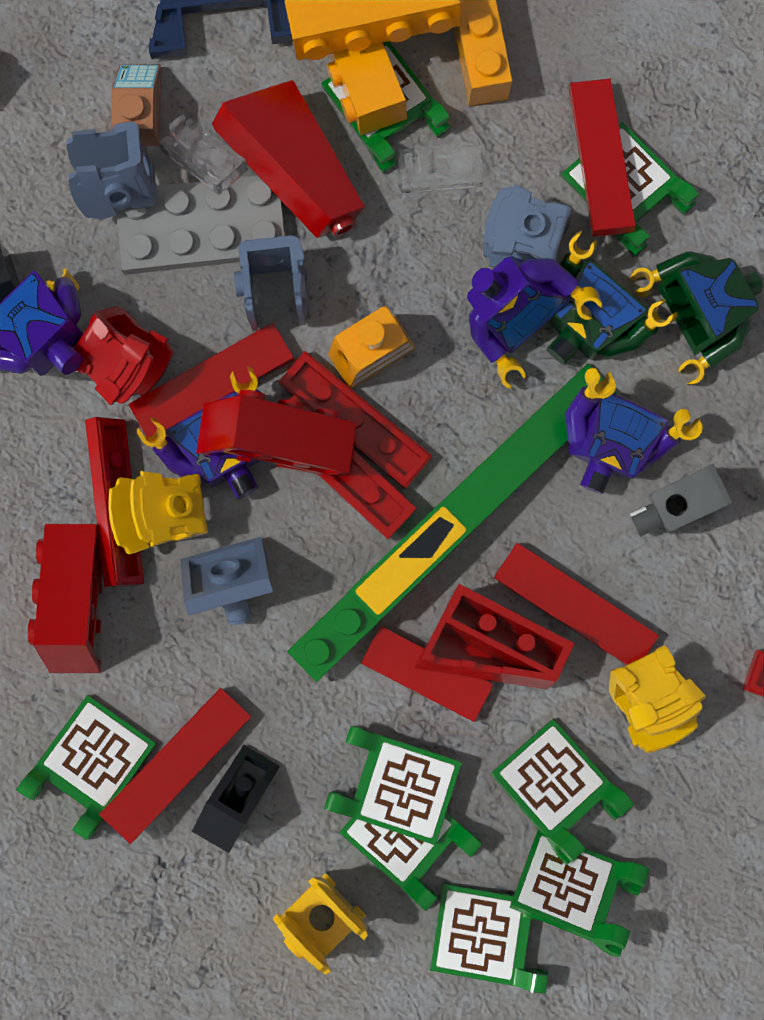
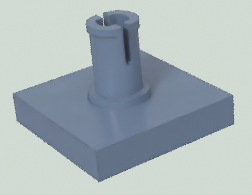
(226, 579)

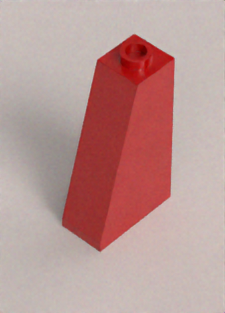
(291, 156)

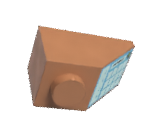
(138, 99)

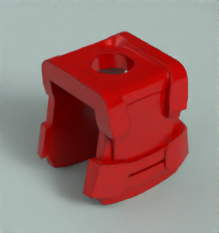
(122, 355)

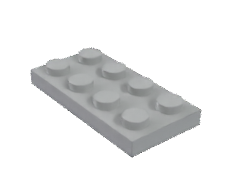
(196, 225)

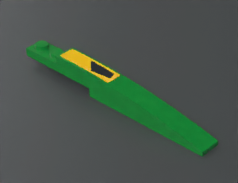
(437, 535)

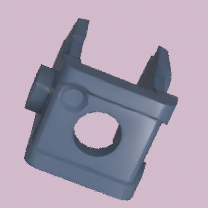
(110, 171)
(524, 227)
(286, 255)

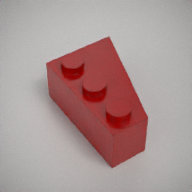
(277, 433)
(67, 598)
(493, 644)

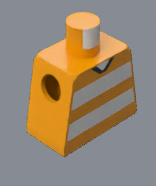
(369, 346)

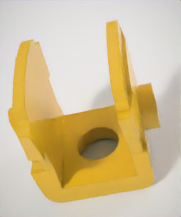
(156, 510)
(656, 700)
(314, 943)

